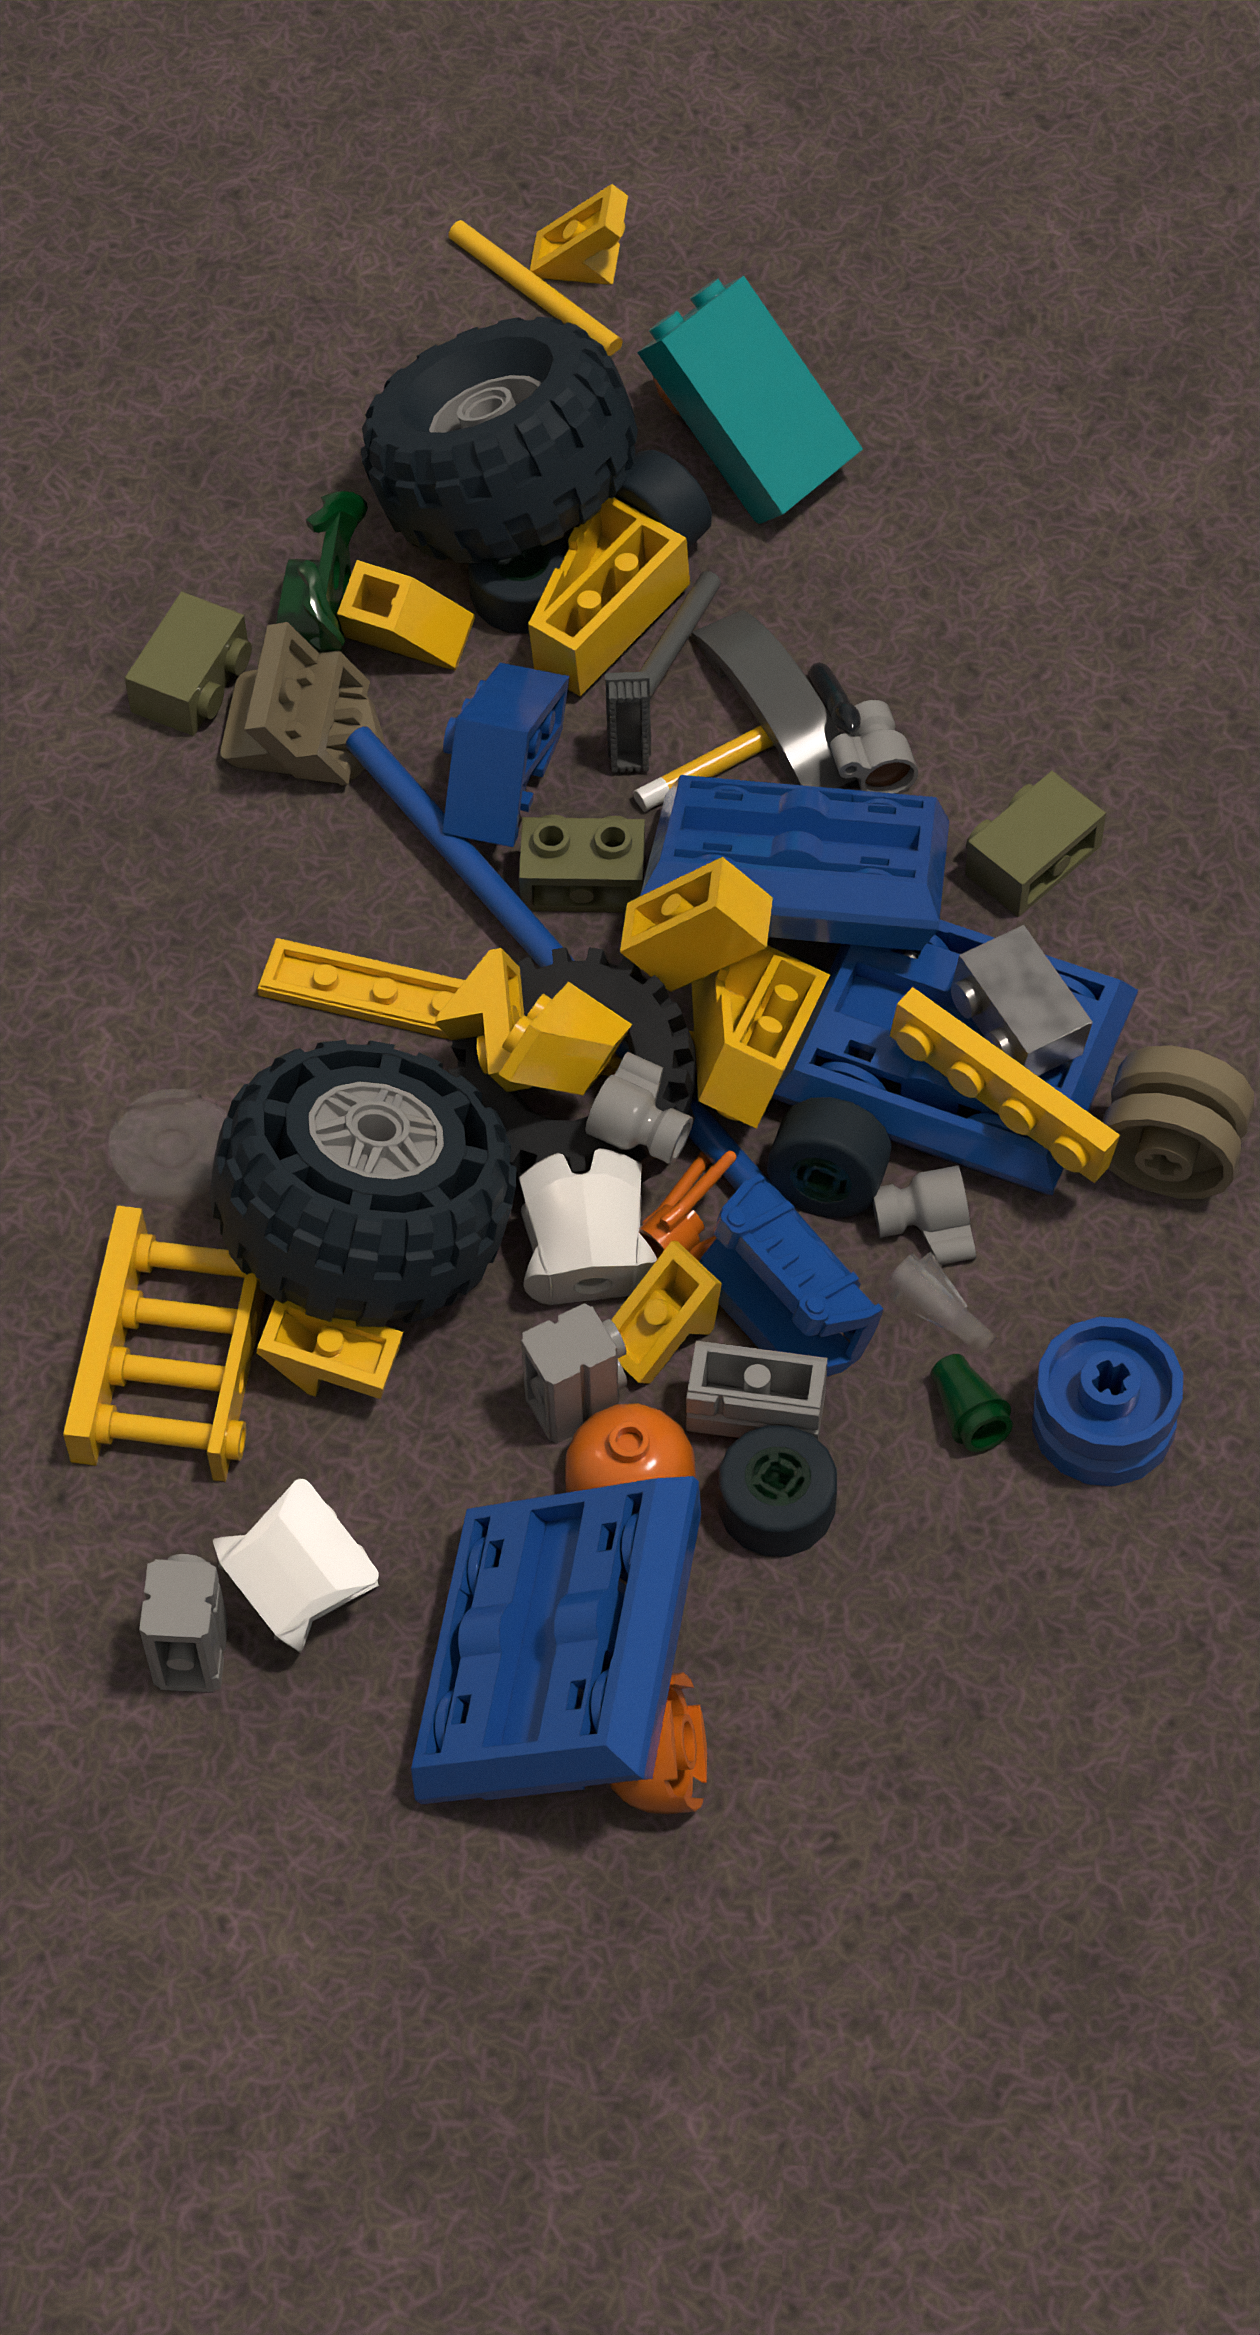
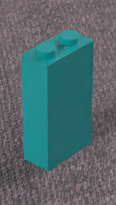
(748, 398)

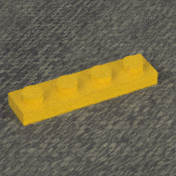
(1004, 1085)

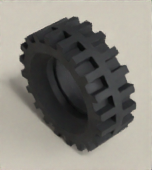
(656, 1036)

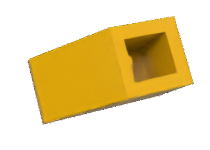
(403, 616)
(563, 1042)

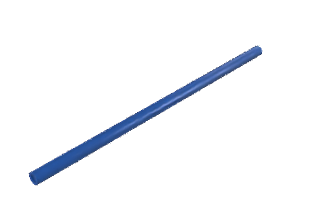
(523, 924)

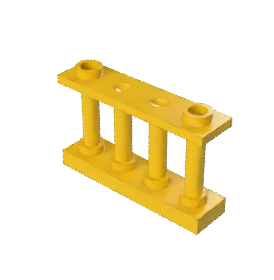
(109, 1363)

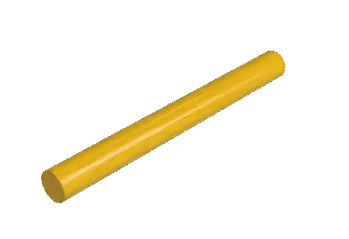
(531, 285)

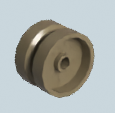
(1178, 1121)

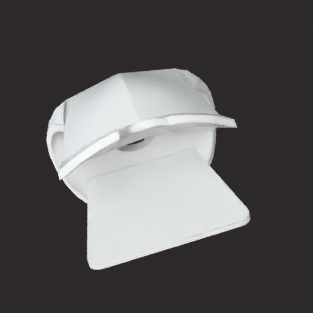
(584, 1229)
(297, 1564)

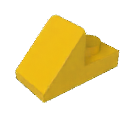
(583, 241)
(488, 1008)
(663, 1309)
(332, 1351)

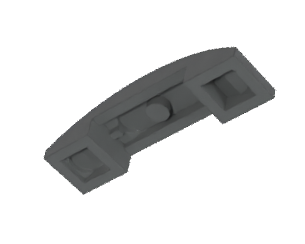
(776, 696)

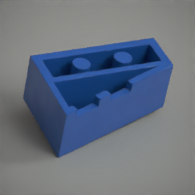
(496, 748)

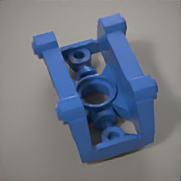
(786, 1282)

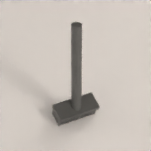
(630, 692)

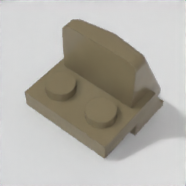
(298, 711)

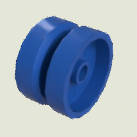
(1107, 1401)

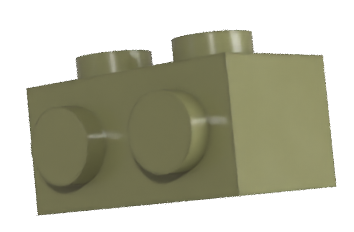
(581, 863)

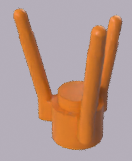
(675, 1217)

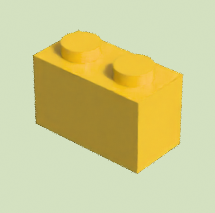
(696, 924)

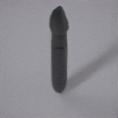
(833, 696)

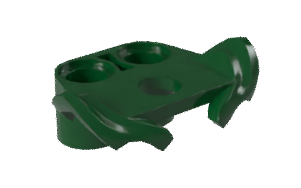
(316, 587)

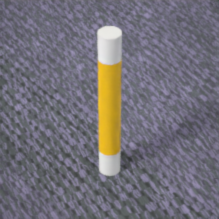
(705, 766)

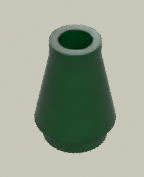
(972, 1407)

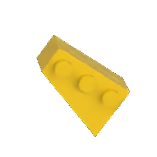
(606, 592)
(748, 1029)

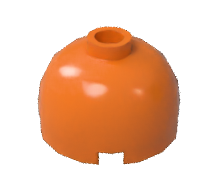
(626, 1447)
(678, 1759)

